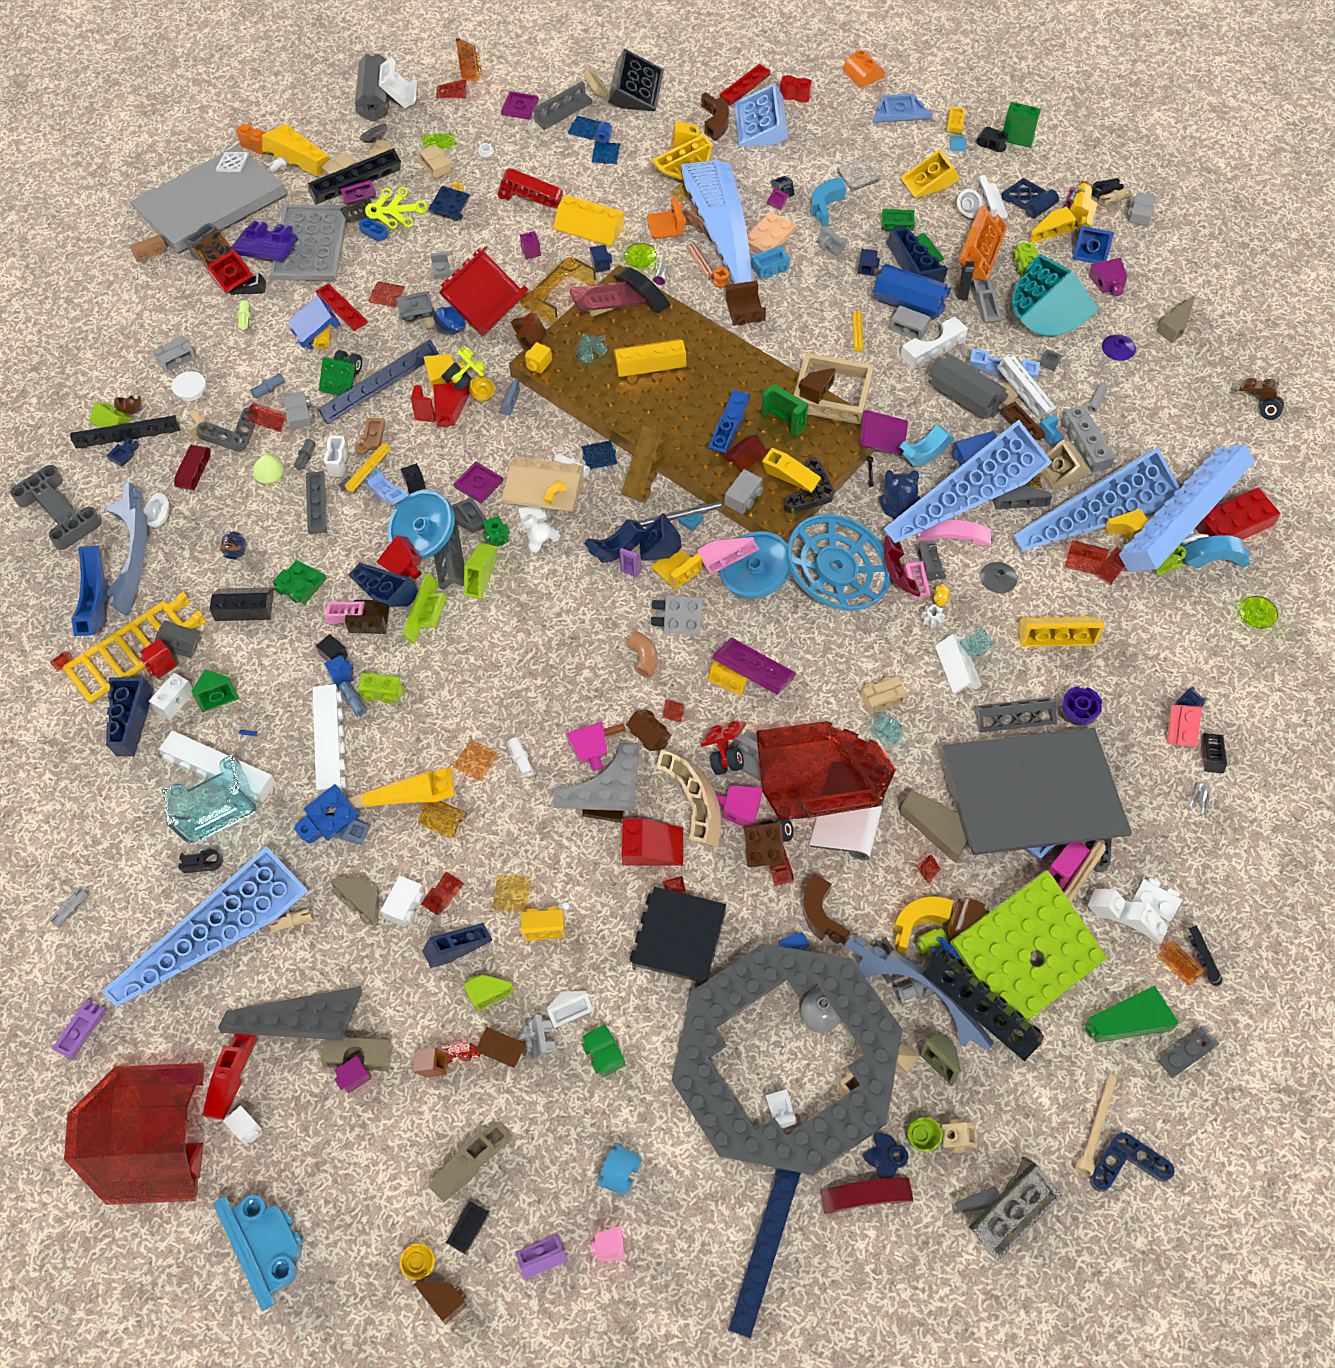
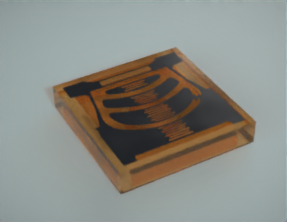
(211, 248)

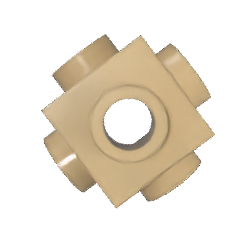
(959, 1136)

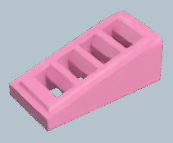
(918, 566)
(333, 607)

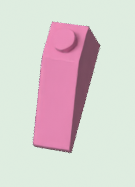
(726, 552)

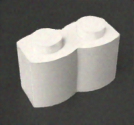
(336, 456)

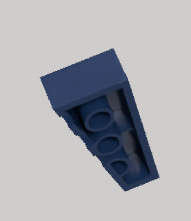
(914, 256)
(126, 713)

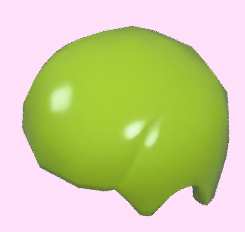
(924, 1134)

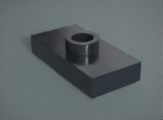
(467, 1228)

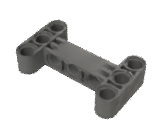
(70, 525)

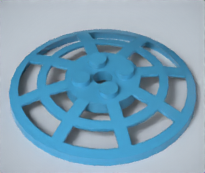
(843, 558)

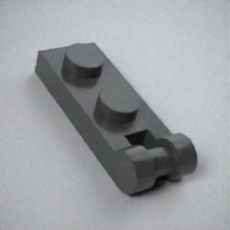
(1187, 1052)

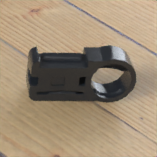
(1106, 187)
(198, 862)

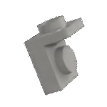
(440, 265)

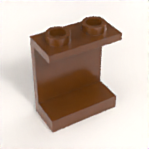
(744, 303)

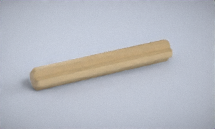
(1084, 871)

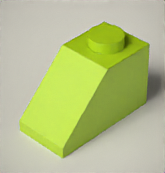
(486, 991)

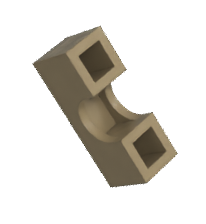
(376, 1051)

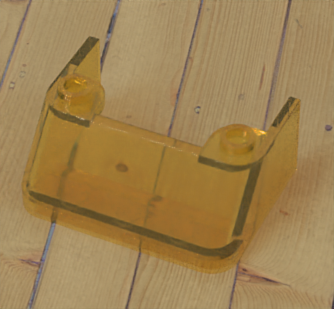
(535, 298)

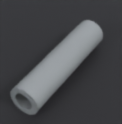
(1098, 397)

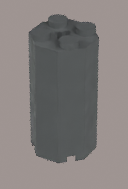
(370, 98)
(968, 386)

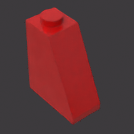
(449, 403)

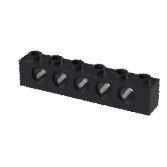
(368, 169)
(1022, 1045)

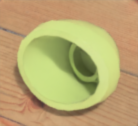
(268, 469)

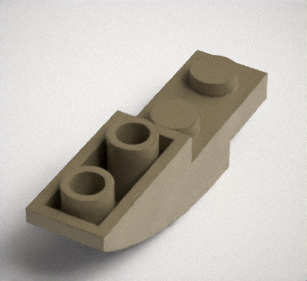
(468, 1160)

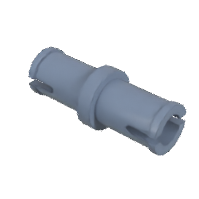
(267, 385)
(352, 698)

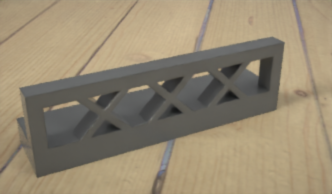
(562, 109)
(454, 562)
(1016, 707)

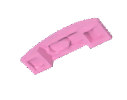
(957, 530)

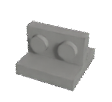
(748, 745)

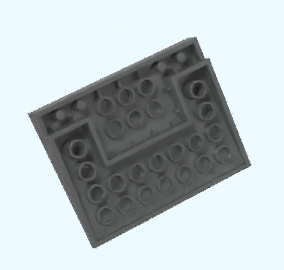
(1034, 791)

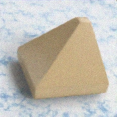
(906, 1058)

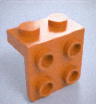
(667, 223)

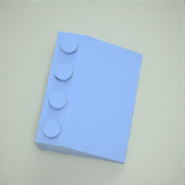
(761, 118)

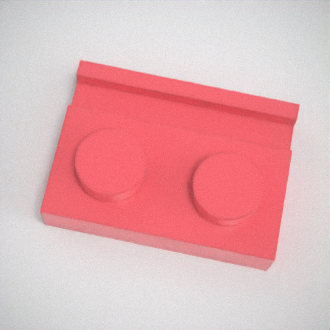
(1184, 725)

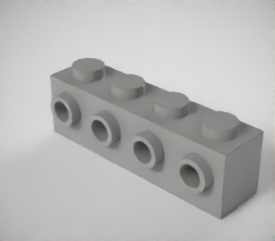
(1087, 438)

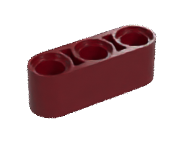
(192, 467)

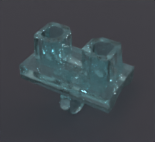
(588, 345)

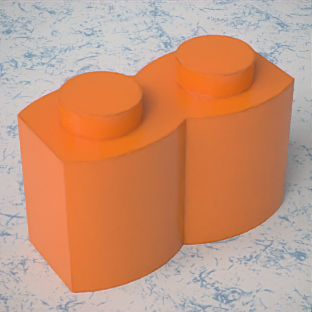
(250, 138)

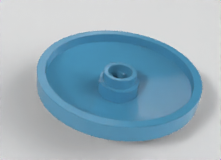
(425, 520)
(760, 571)

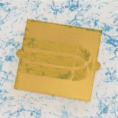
(511, 893)

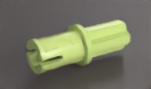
(243, 314)

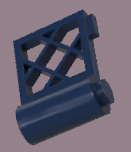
(1037, 203)

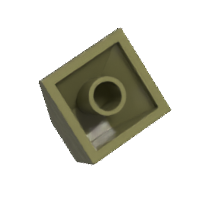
(942, 1057)

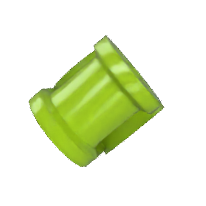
(1174, 561)

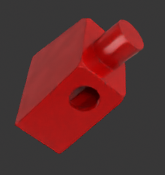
(401, 558)

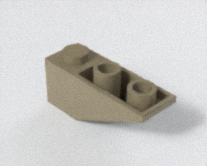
(1174, 324)

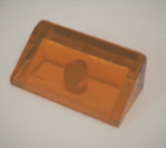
(1180, 963)

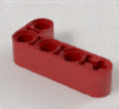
(529, 187)

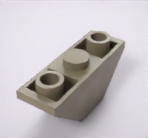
(359, 897)

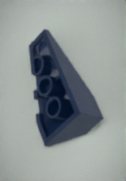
(384, 586)

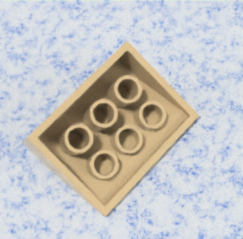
(530, 478)

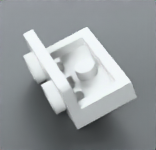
(1161, 900)

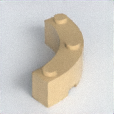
(701, 794)

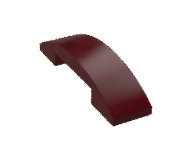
(892, 556)
(866, 1194)

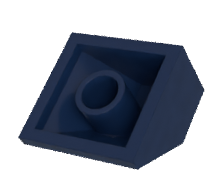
(661, 540)

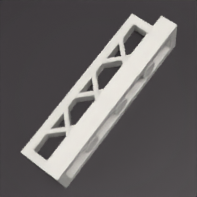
(1026, 386)

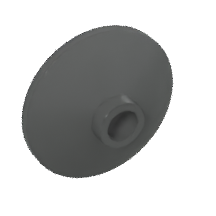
(373, 133)
(998, 583)

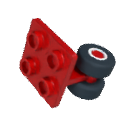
(726, 756)

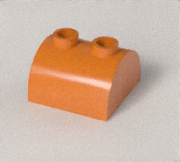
(863, 69)

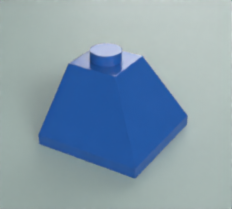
(1093, 245)

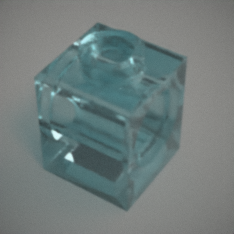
(887, 730)

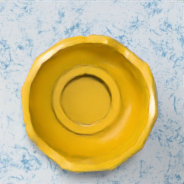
(481, 389)
(417, 1261)

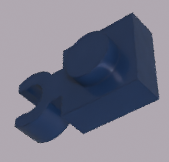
(122, 453)

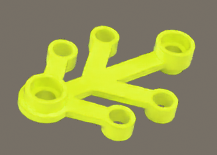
(393, 209)

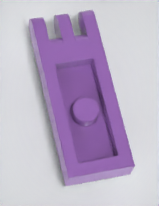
(79, 1029)

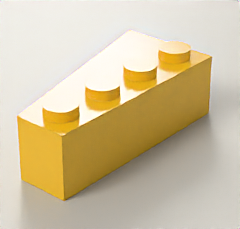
(294, 148)

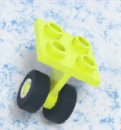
(453, 374)

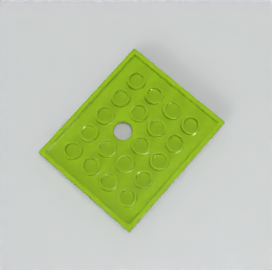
(1030, 920)

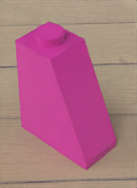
(1068, 863)

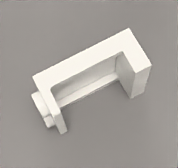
(395, 85)

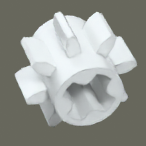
(933, 616)

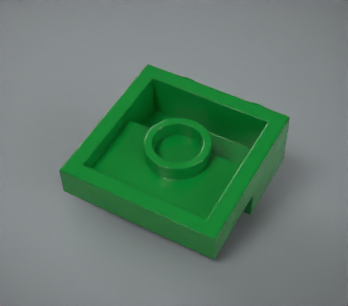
(299, 582)

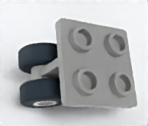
(678, 614)

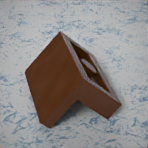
(501, 1047)

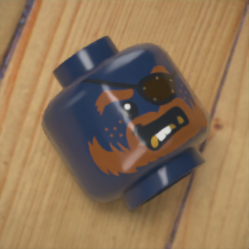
(232, 545)

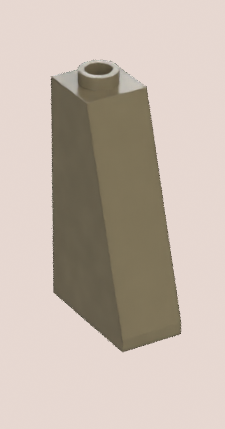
(935, 822)

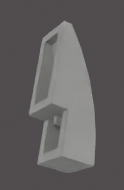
(986, 300)

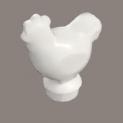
(538, 532)

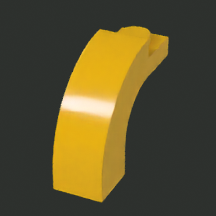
(923, 910)

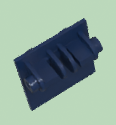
(449, 203)

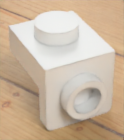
(781, 1108)

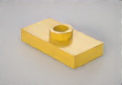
(956, 120)

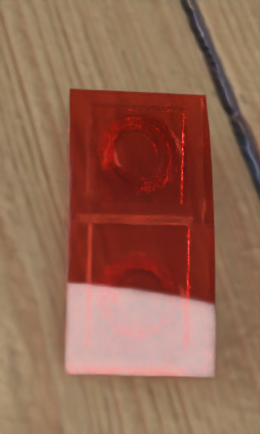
(1111, 567)
(444, 892)

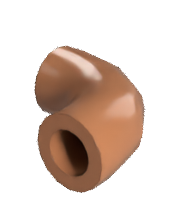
(647, 654)

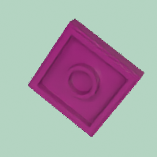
(519, 105)
(478, 482)

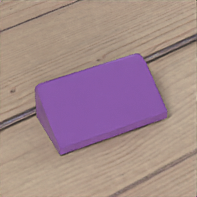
(541, 1256)

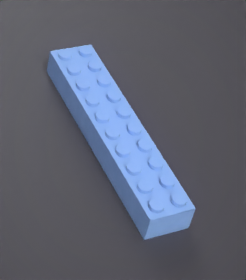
(1186, 508)

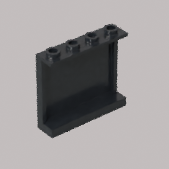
(678, 935)

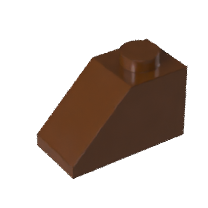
(817, 384)
(442, 1298)

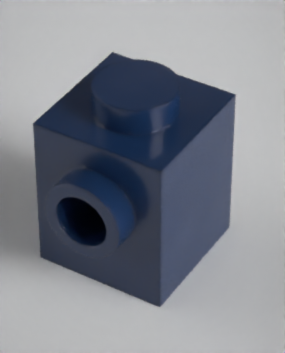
(600, 258)
(868, 262)

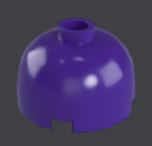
(1081, 706)

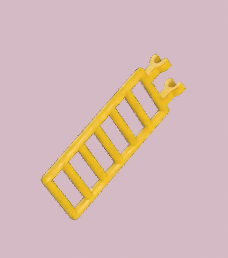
(180, 602)

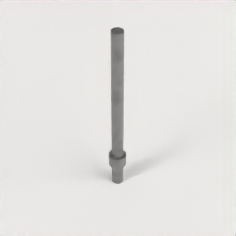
(702, 508)

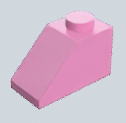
(608, 1245)

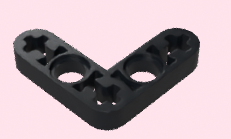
(966, 279)
(821, 488)

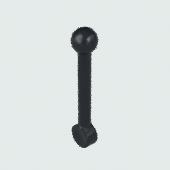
(870, 459)

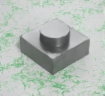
(1050, 360)

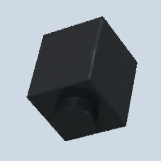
(413, 478)
(331, 648)

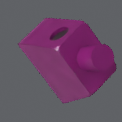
(1109, 276)

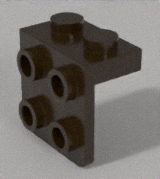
(372, 621)

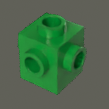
(495, 532)

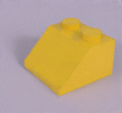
(543, 924)

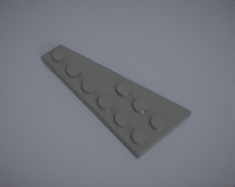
(303, 1017)

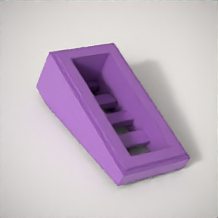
(630, 562)

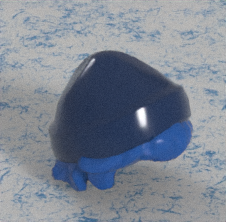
(448, 320)

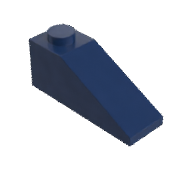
(455, 944)

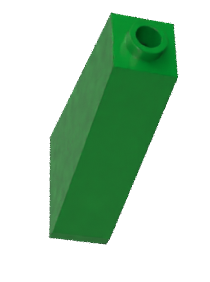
(1136, 1016)

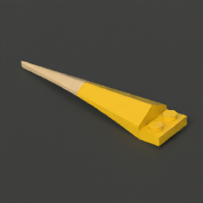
(421, 787)

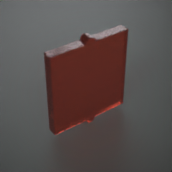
(386, 294)

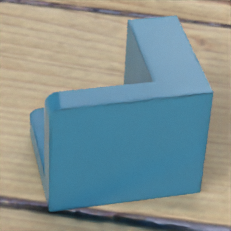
(1052, 434)

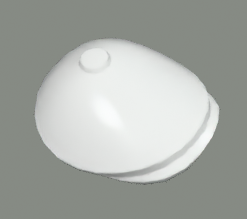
(157, 510)

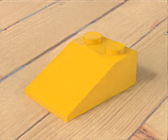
(930, 175)

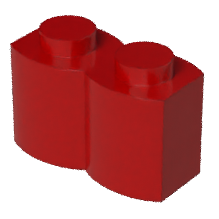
(796, 88)
(157, 659)

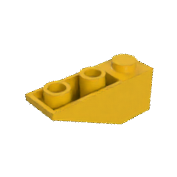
(790, 470)

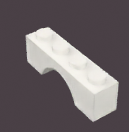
(918, 352)

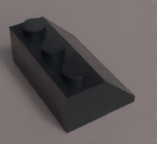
(242, 604)

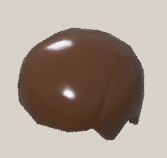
(128, 405)

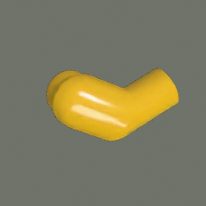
(552, 489)

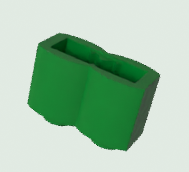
(603, 1050)

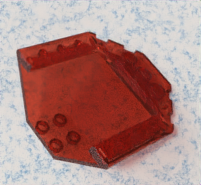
(821, 770)
(132, 1134)

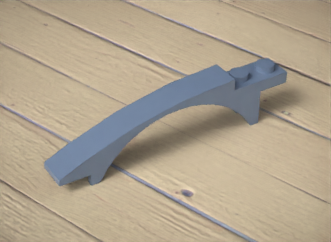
(126, 584)
(877, 962)

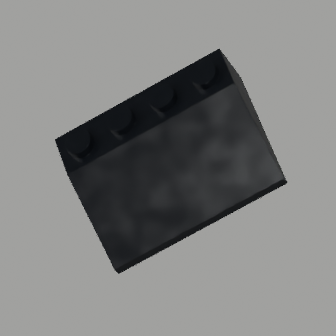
(635, 83)

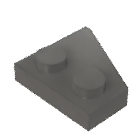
(468, 515)

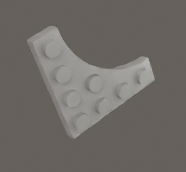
(608, 791)

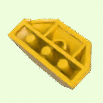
(690, 152)

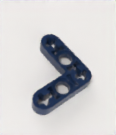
(1122, 1155)

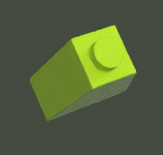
(479, 570)

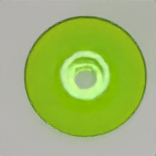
(640, 255)
(1261, 606)

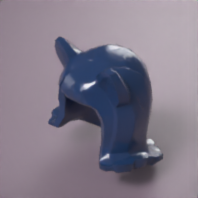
(899, 492)

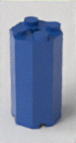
(911, 291)

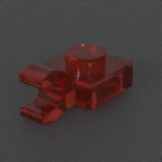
(463, 1051)

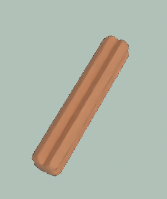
(700, 260)

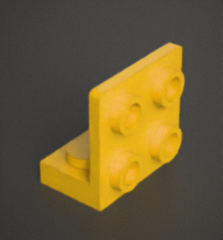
(678, 568)

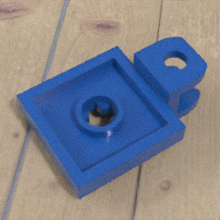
(318, 823)

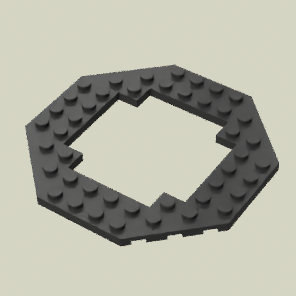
(833, 1129)

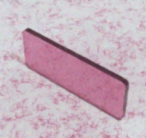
(605, 296)

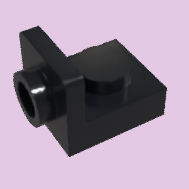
(784, 184)

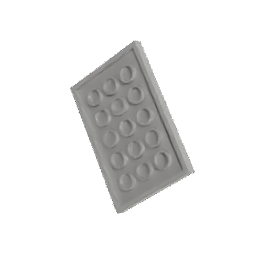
(317, 245)

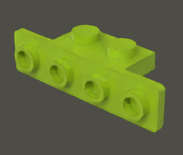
(425, 609)

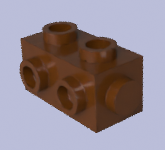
(648, 730)

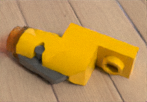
(1081, 204)

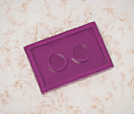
(883, 432)

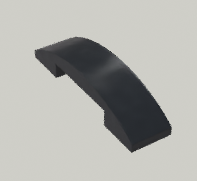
(644, 286)

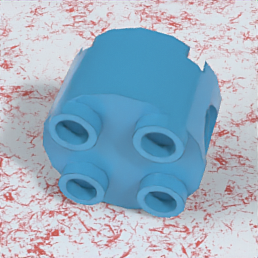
(618, 1169)

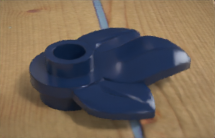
(882, 1155)

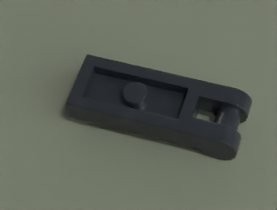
(1205, 956)

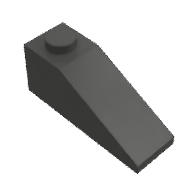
(1023, 498)

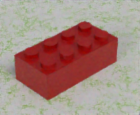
(1240, 516)

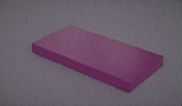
(754, 666)

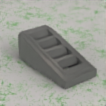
(977, 1201)

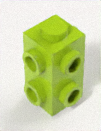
(1024, 255)
(380, 687)

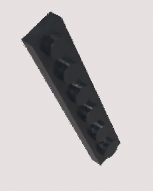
(119, 432)

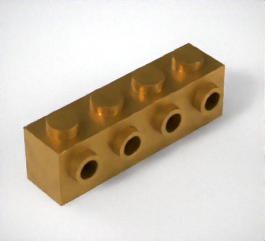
(644, 464)

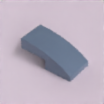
(354, 832)

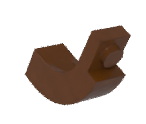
(718, 124)
(528, 330)
(814, 915)

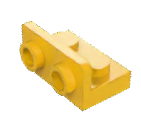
(727, 678)

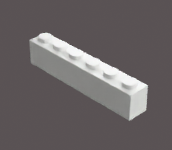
(327, 738)
(206, 760)

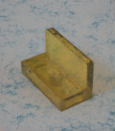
(441, 818)

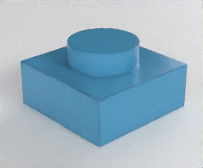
(691, 522)

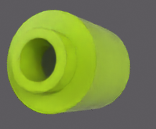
(928, 941)

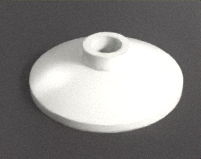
(1192, 537)

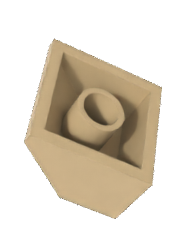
(1066, 465)

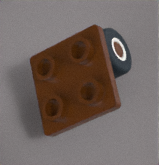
(1267, 390)
(766, 841)

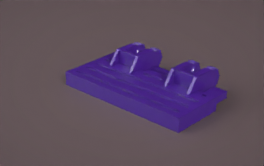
(264, 244)

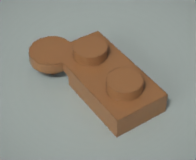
(372, 435)

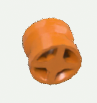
(720, 277)

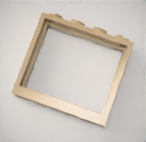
(832, 409)

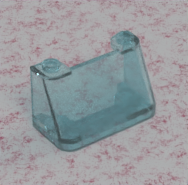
(211, 804)

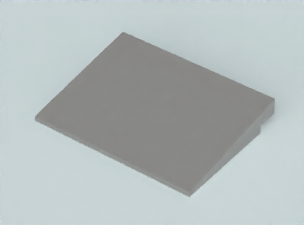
(207, 197)

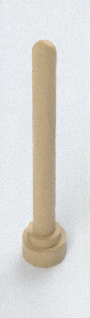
(1085, 1164)

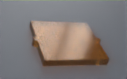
(475, 760)

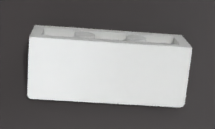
(991, 197)
(957, 664)

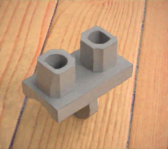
(831, 241)
(535, 1037)

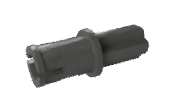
(304, 454)

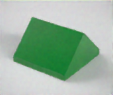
(213, 690)

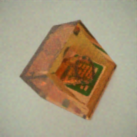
(468, 61)

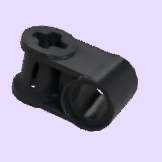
(991, 138)

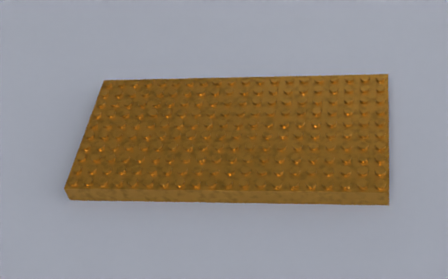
(690, 403)

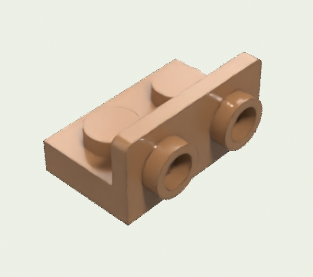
(694, 219)
(148, 248)

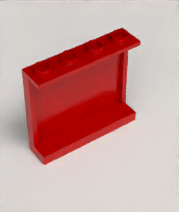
(481, 291)

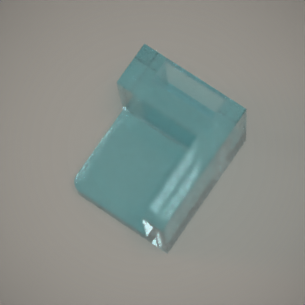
(978, 644)

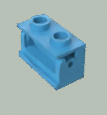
(770, 262)

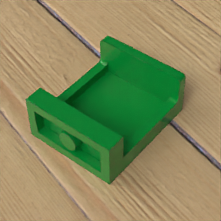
(1021, 124)
(786, 407)

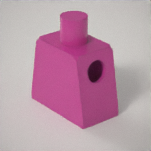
(589, 745)
(741, 804)

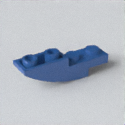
(729, 422)

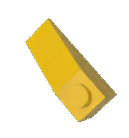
(1055, 224)

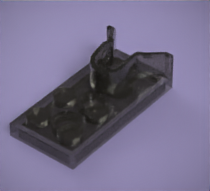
(1016, 1209)

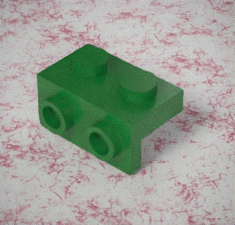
(897, 218)

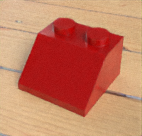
(229, 271)

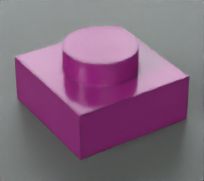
(777, 199)

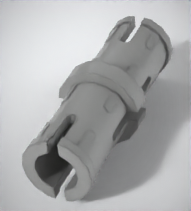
(68, 907)

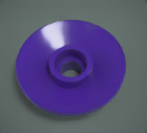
(1118, 347)

